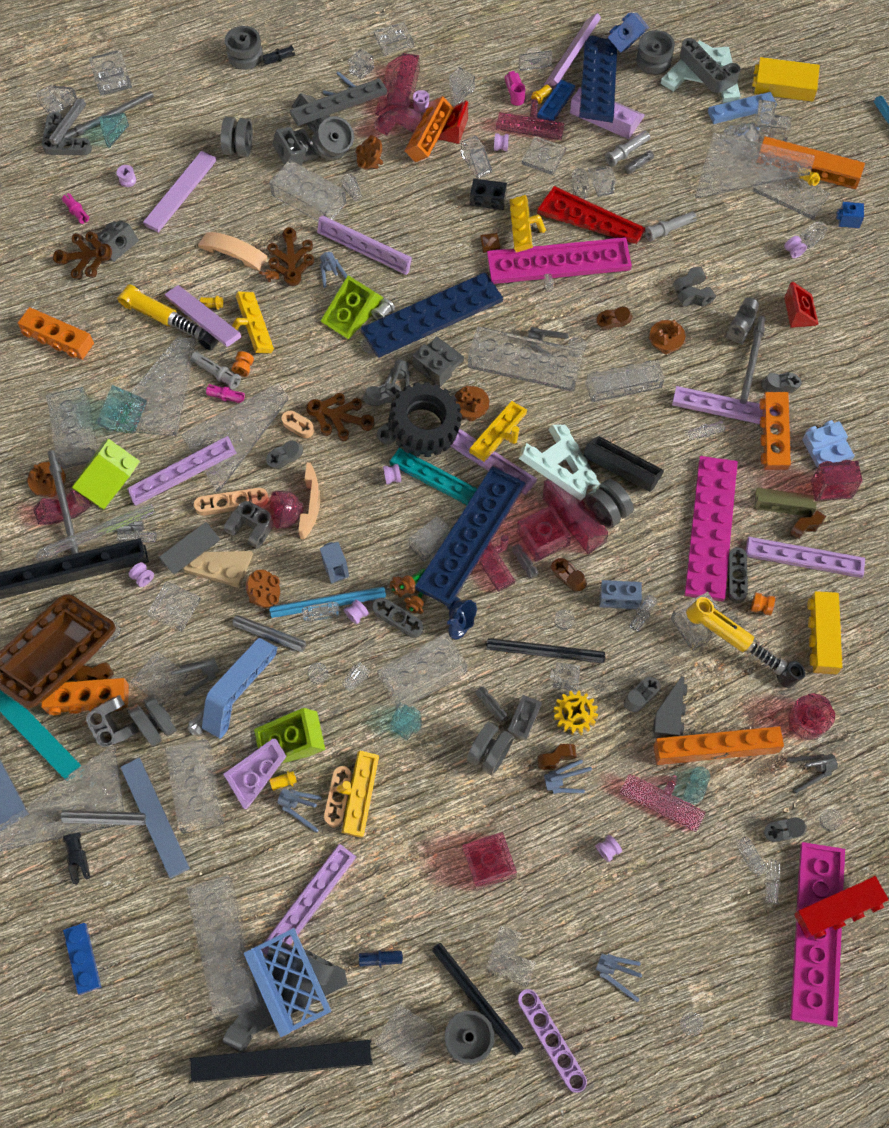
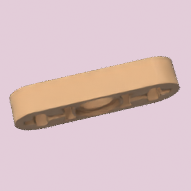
(330, 810)

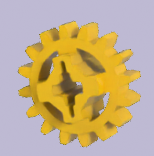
(581, 717)

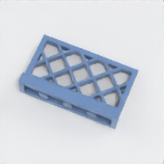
(269, 988)

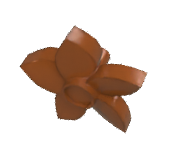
(270, 274)

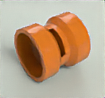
(242, 364)
(763, 603)

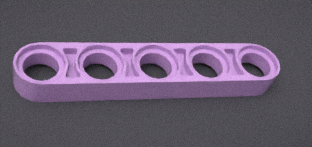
(553, 1052)

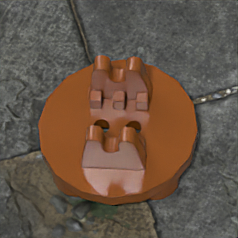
(369, 153)
(661, 341)
(476, 408)
(38, 476)
(256, 588)

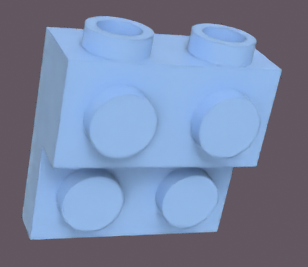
(828, 443)

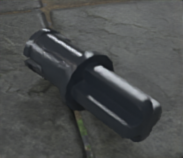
(278, 55)

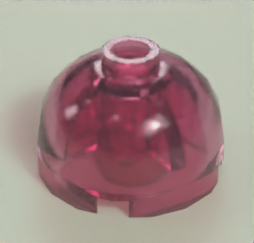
(286, 509)

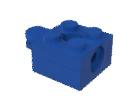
(628, 32)

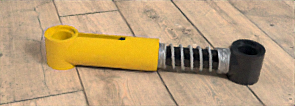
(133, 298)
(704, 613)

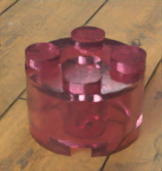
(821, 712)

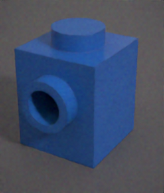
(850, 214)

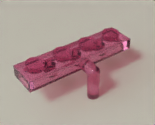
(530, 125)
(495, 567)
(663, 801)

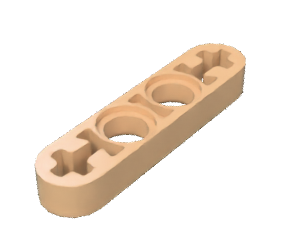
(231, 498)

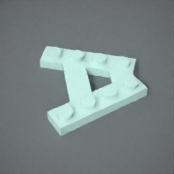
(681, 72)
(548, 461)

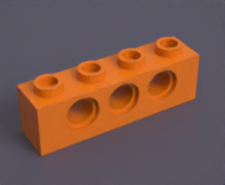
(429, 129)
(55, 333)
(779, 402)
(78, 689)

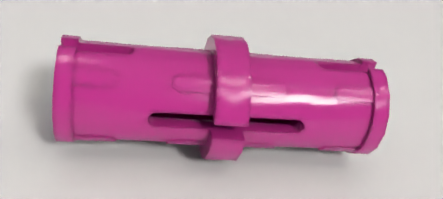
(75, 208)
(225, 393)

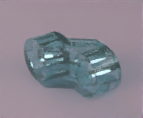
(698, 776)

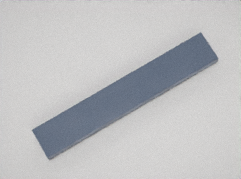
(156, 819)

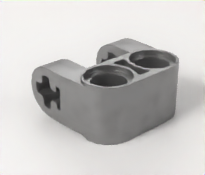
(743, 321)
(238, 518)
(107, 724)

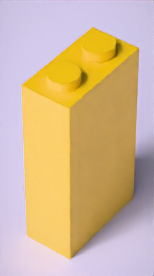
(786, 79)

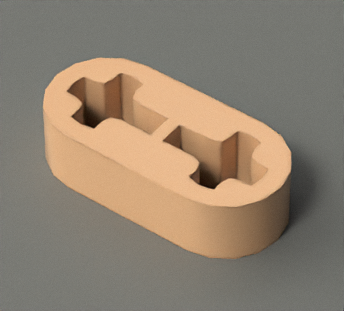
(296, 426)

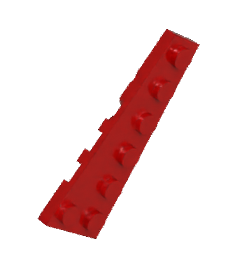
(584, 214)

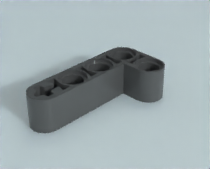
(706, 68)

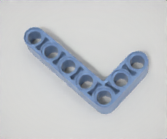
(232, 684)

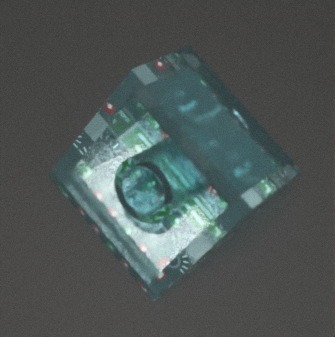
(121, 411)

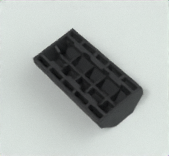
(623, 463)

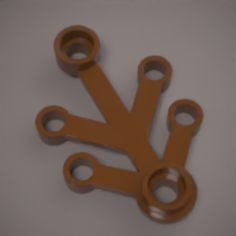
(102, 253)
(291, 259)
(338, 414)

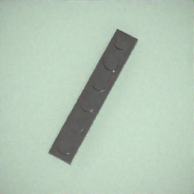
(338, 102)

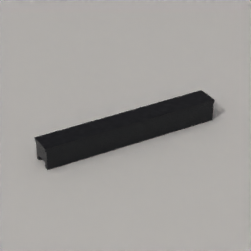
(72, 568)
(281, 1061)

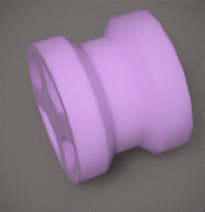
(421, 100)
(501, 142)
(126, 176)
(795, 246)
(392, 474)
(141, 574)
(356, 611)
(608, 848)

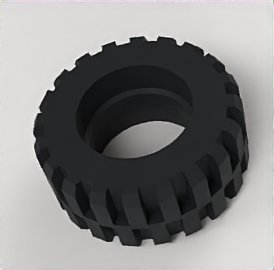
(424, 398)

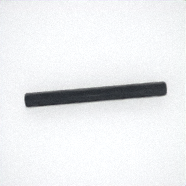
(545, 650)
(477, 999)

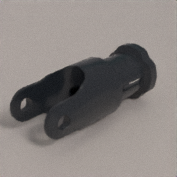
(76, 857)

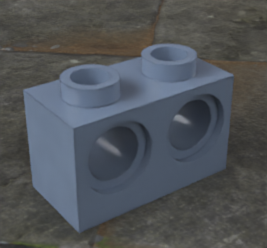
(334, 562)
(620, 594)

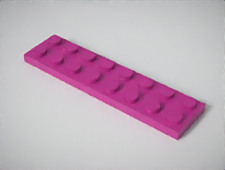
(559, 260)
(711, 528)
(817, 961)

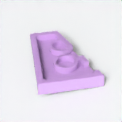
(254, 772)

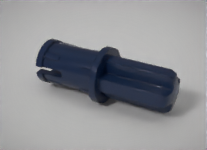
(380, 958)

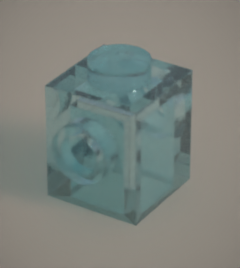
(406, 721)

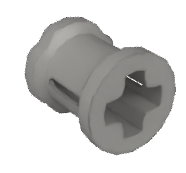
(383, 309)

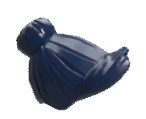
(461, 617)

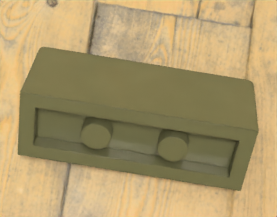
(784, 502)

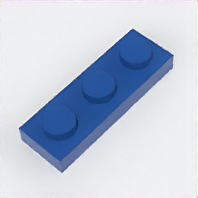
(556, 101)
(82, 958)

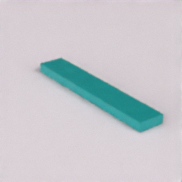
(433, 476)
(38, 736)

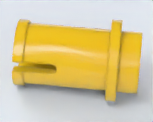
(541, 94)
(812, 179)
(212, 302)
(283, 780)

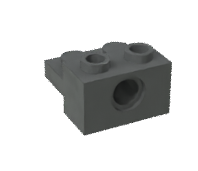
(294, 145)
(125, 238)
(436, 361)

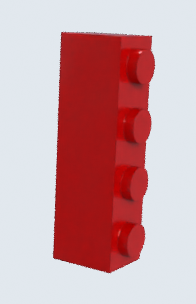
(841, 907)

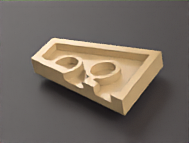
(221, 566)

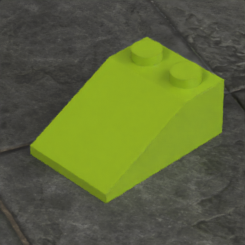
(351, 307)
(105, 474)
(296, 733)

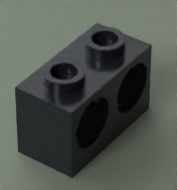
(488, 194)

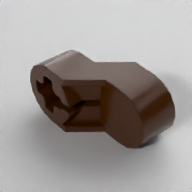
(614, 318)
(808, 524)
(569, 574)
(99, 672)
(551, 760)

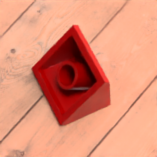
(455, 124)
(800, 307)

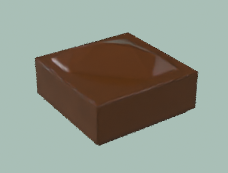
(490, 242)

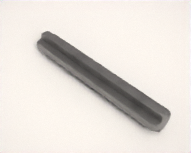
(67, 121)
(269, 633)
(101, 817)

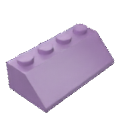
(624, 121)

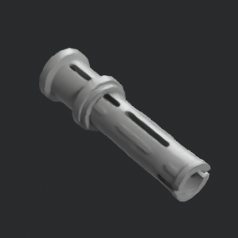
(622, 151)
(664, 228)
(222, 373)

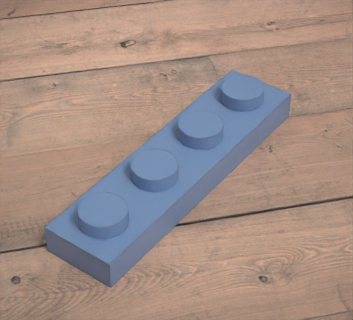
(737, 108)

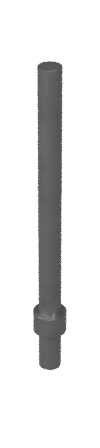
(80, 129)
(758, 333)
(55, 470)

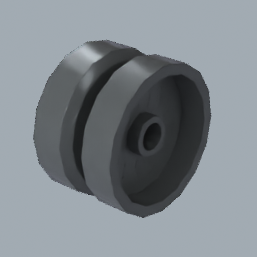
(243, 47)
(655, 52)
(236, 136)
(333, 138)
(609, 503)
(152, 720)
(490, 748)
(469, 1052)

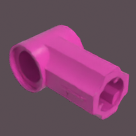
(515, 88)

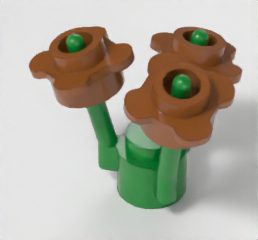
(406, 584)

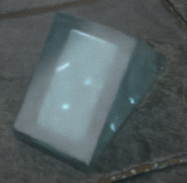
(113, 127)

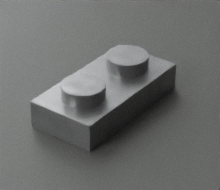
(524, 717)

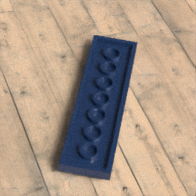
(598, 80)
(431, 314)
(470, 536)

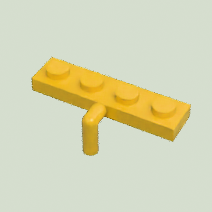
(521, 223)
(254, 322)
(498, 431)
(359, 793)

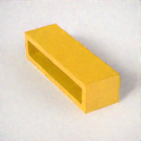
(825, 632)

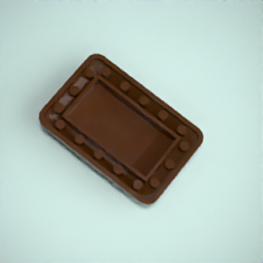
(52, 650)

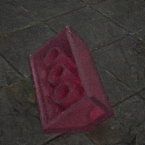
(400, 82)
(575, 517)

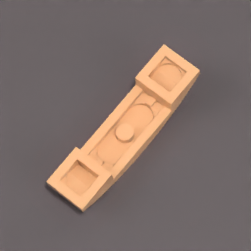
(233, 247)
(308, 520)

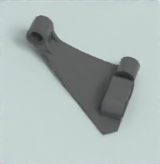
(329, 977)

